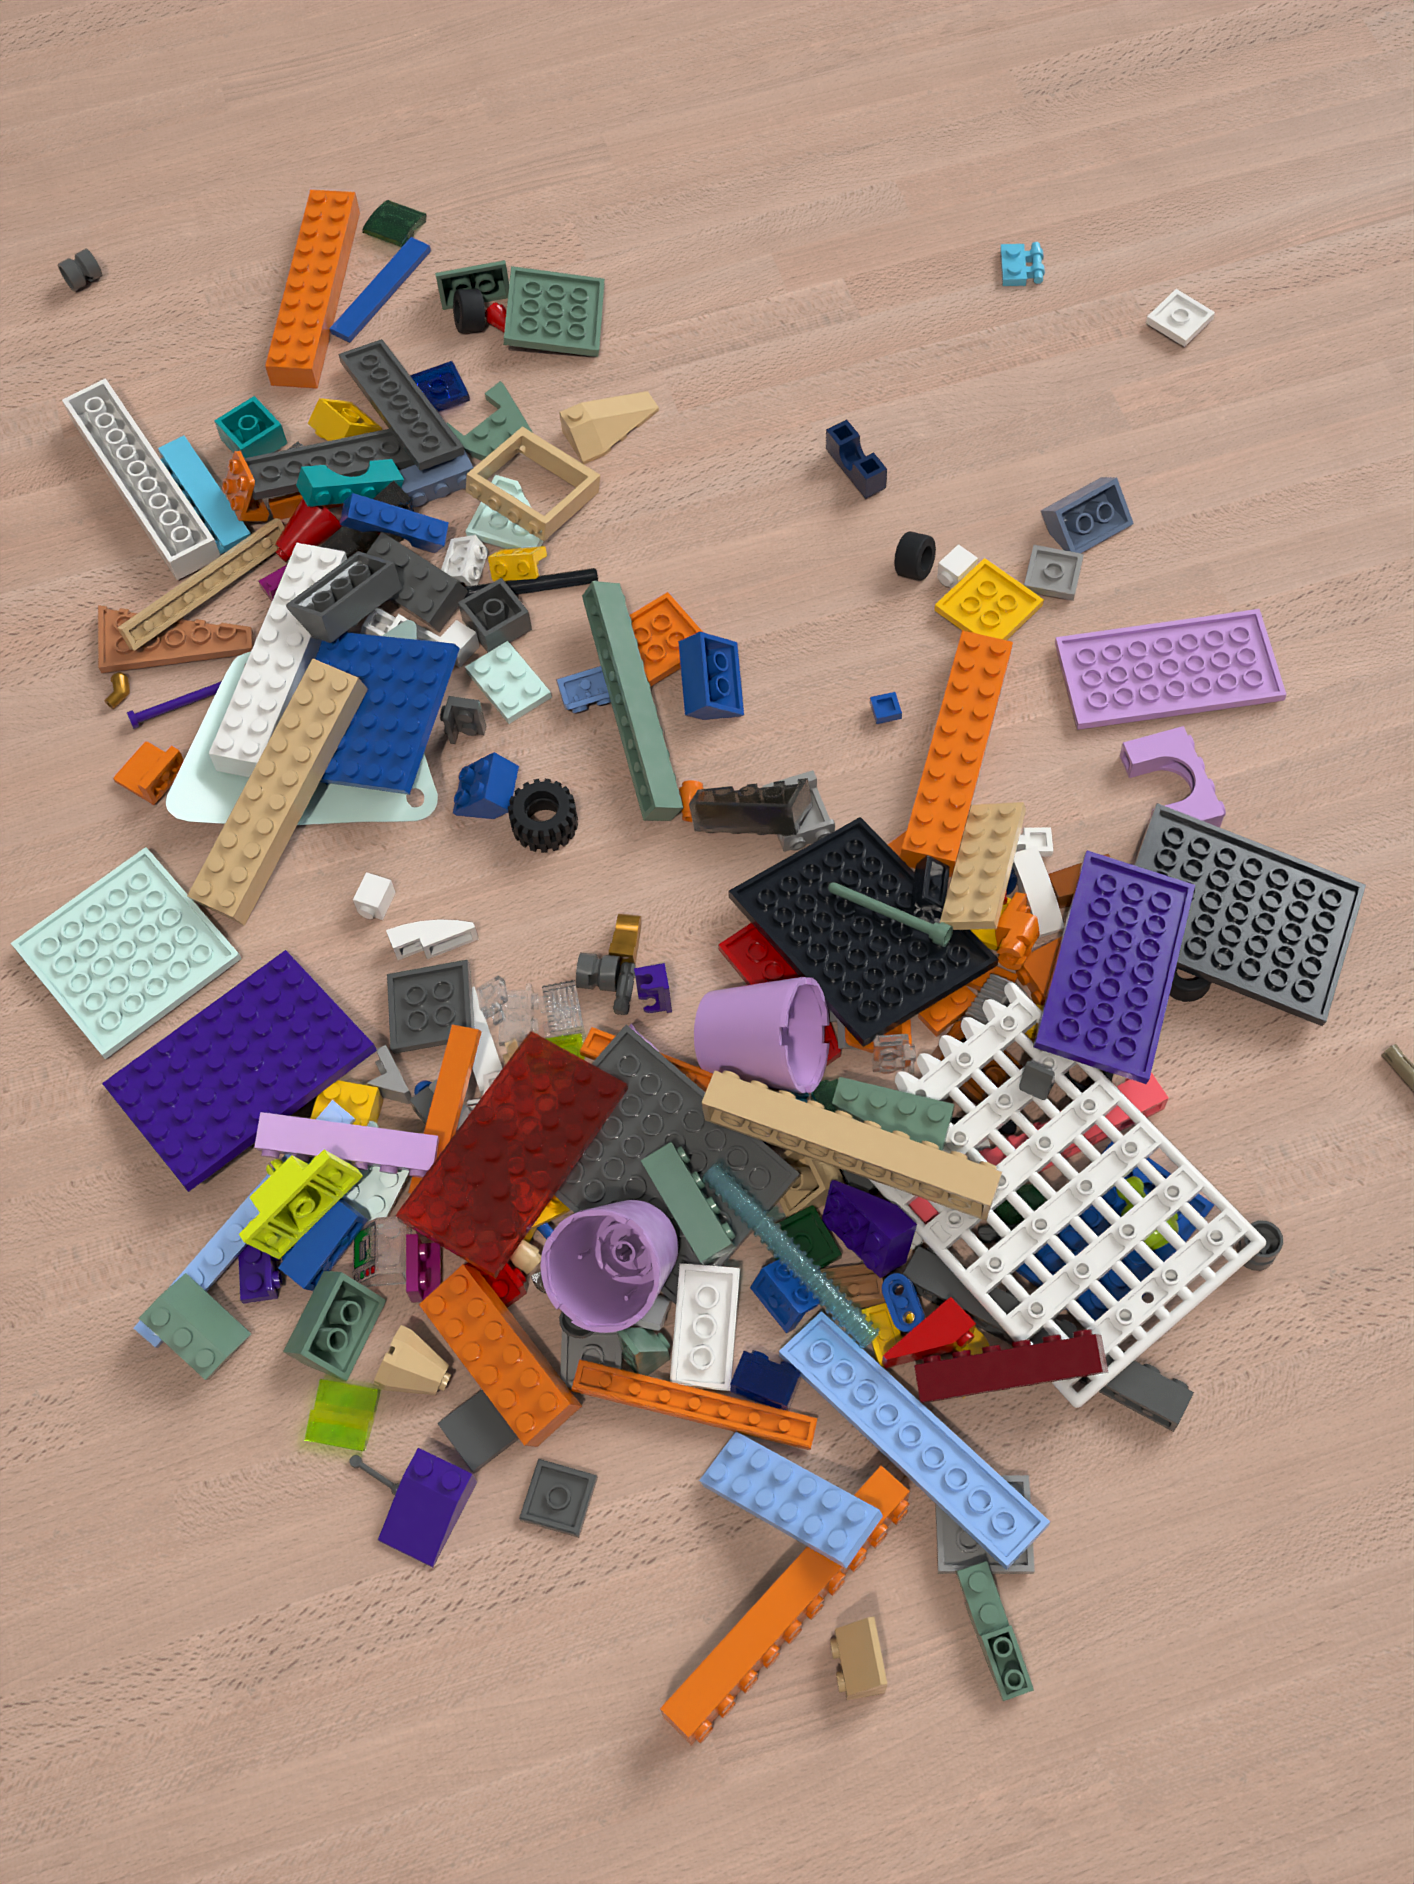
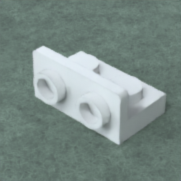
(465, 559)

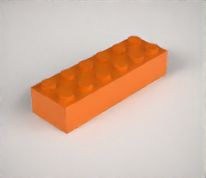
(500, 1356)

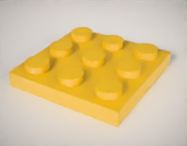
(989, 602)

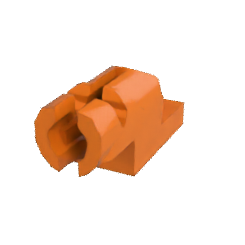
(1016, 933)

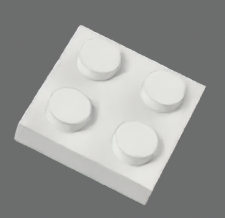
(1180, 317)

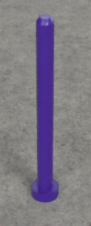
(171, 705)

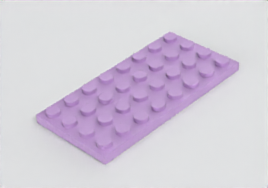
(1169, 669)

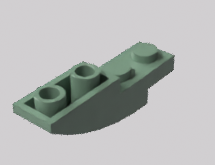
(993, 1631)

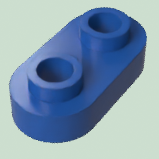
(903, 1304)

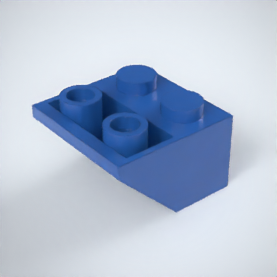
(485, 787)

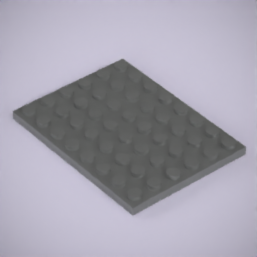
(659, 1110)

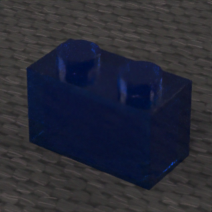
(765, 1380)

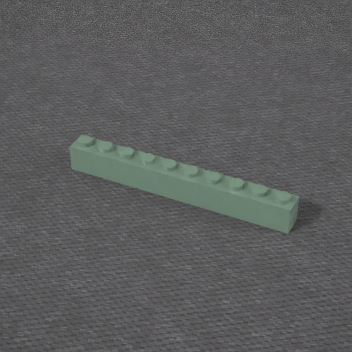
(632, 702)

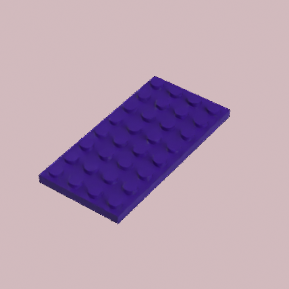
(1115, 967)

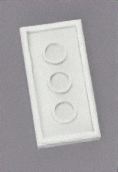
(705, 1326)

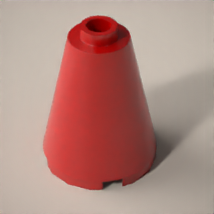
(306, 526)

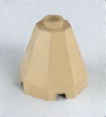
(411, 1366)

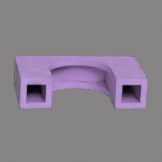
(1175, 753)

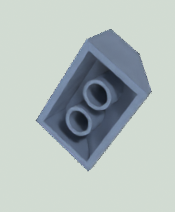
(1088, 515)

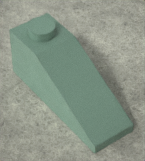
(643, 1349)

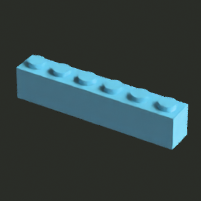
(203, 493)

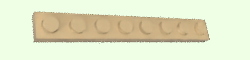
(201, 585)

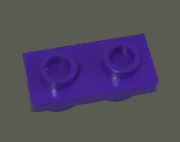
(258, 1276)

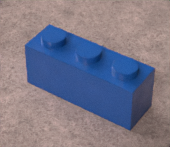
(322, 1245)

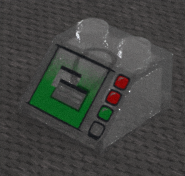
(380, 1252)

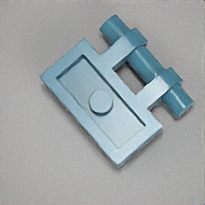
(1014, 264)

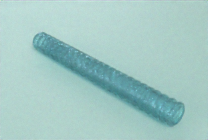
(790, 1255)

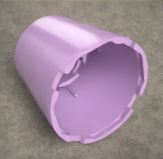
(765, 1033)
(596, 1274)

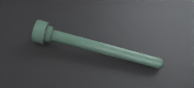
(938, 932)

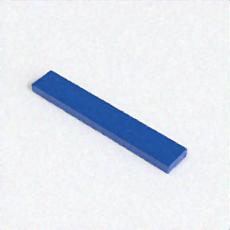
(380, 289)

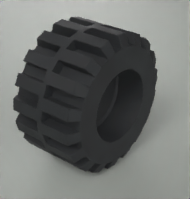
(541, 797)

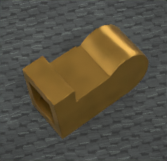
(626, 937)

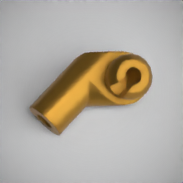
(120, 690)

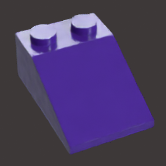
(426, 1507)

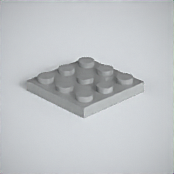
(960, 1550)

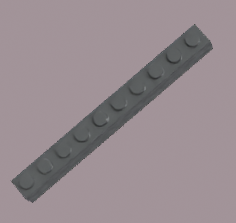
(1135, 1387)

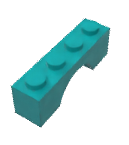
(324, 487)

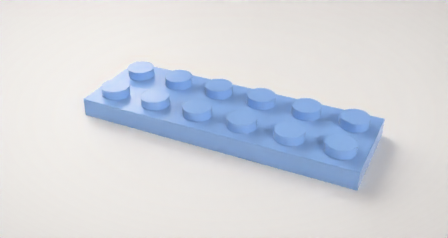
(791, 1499)

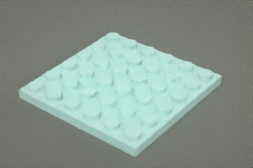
(126, 952)

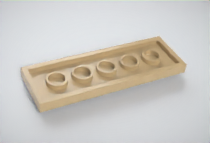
(983, 866)

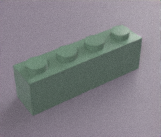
(688, 1203)

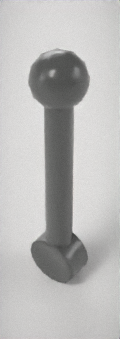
(357, 1462)

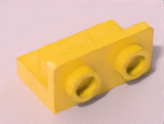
(516, 563)

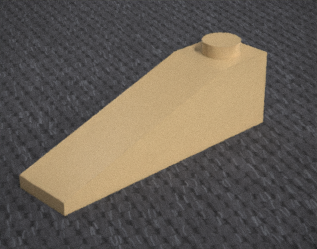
(601, 423)

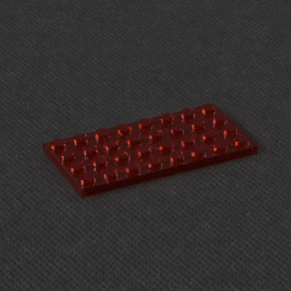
(512, 1153)

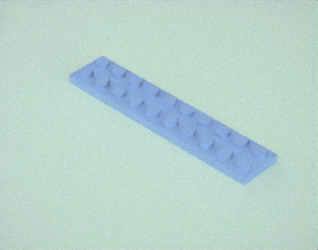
(915, 1440)

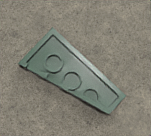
(895, 1110)

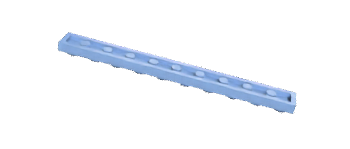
(227, 1243)

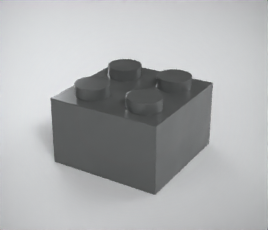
(495, 615)

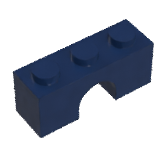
(864, 471)

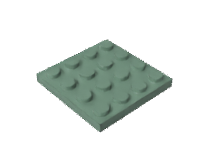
(554, 311)

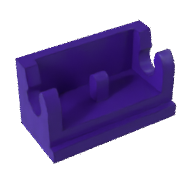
(653, 983)

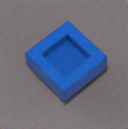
(885, 707)

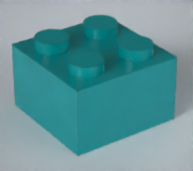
(251, 429)

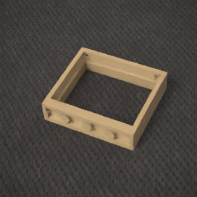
(547, 456)

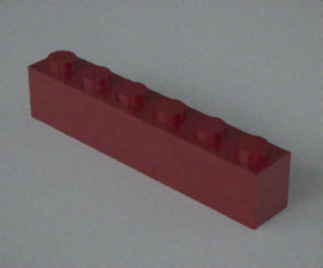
(1012, 1367)

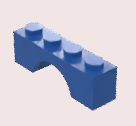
(373, 515)

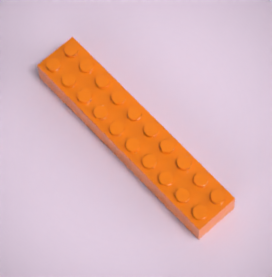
(313, 289)
(957, 750)
(774, 1620)

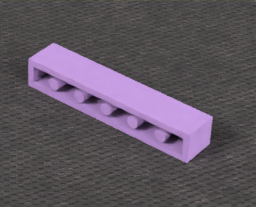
(352, 1143)

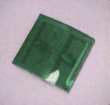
(394, 223)

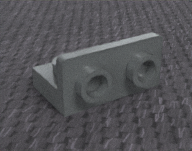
(462, 716)

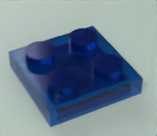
(442, 386)

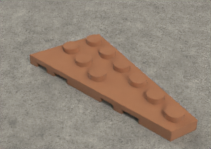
(178, 643)

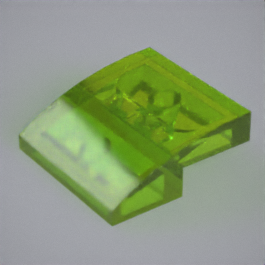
(342, 1415)

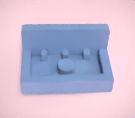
(583, 688)

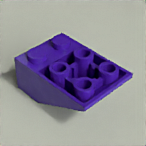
(869, 1227)

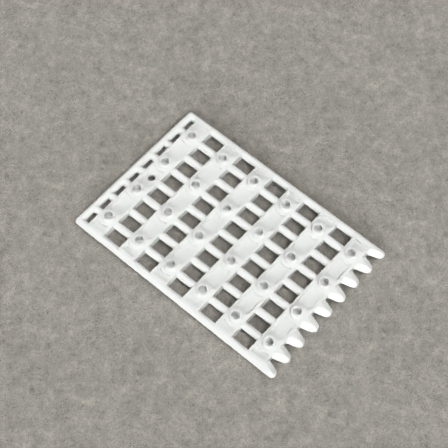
(1064, 1207)

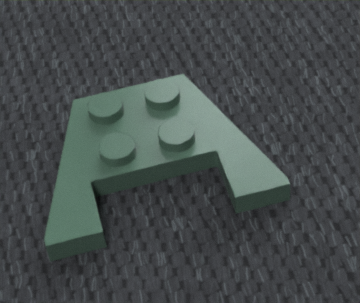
(496, 428)

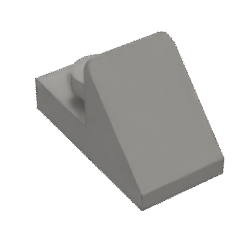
(390, 1082)

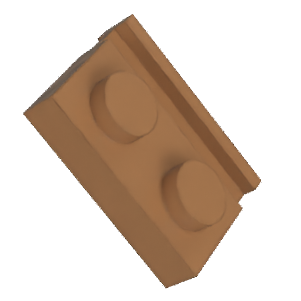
(858, 1283)

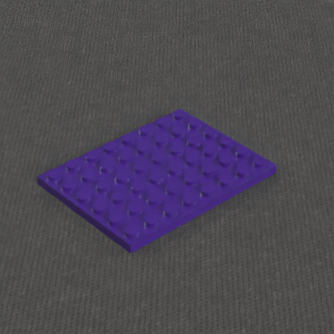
(247, 1053)

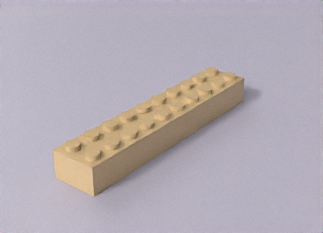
(278, 791)
(851, 1145)

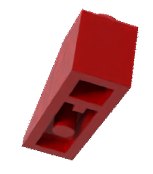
(935, 1335)

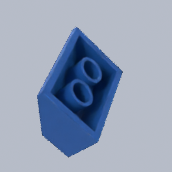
(710, 677)

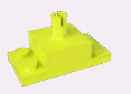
(296, 1200)

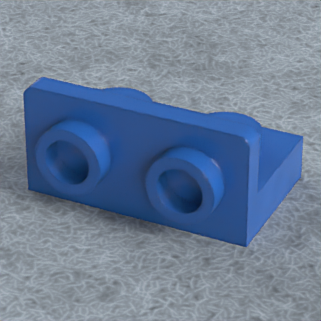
(783, 1295)

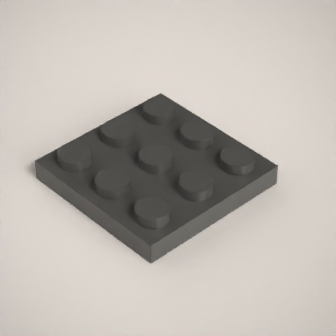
(427, 1004)

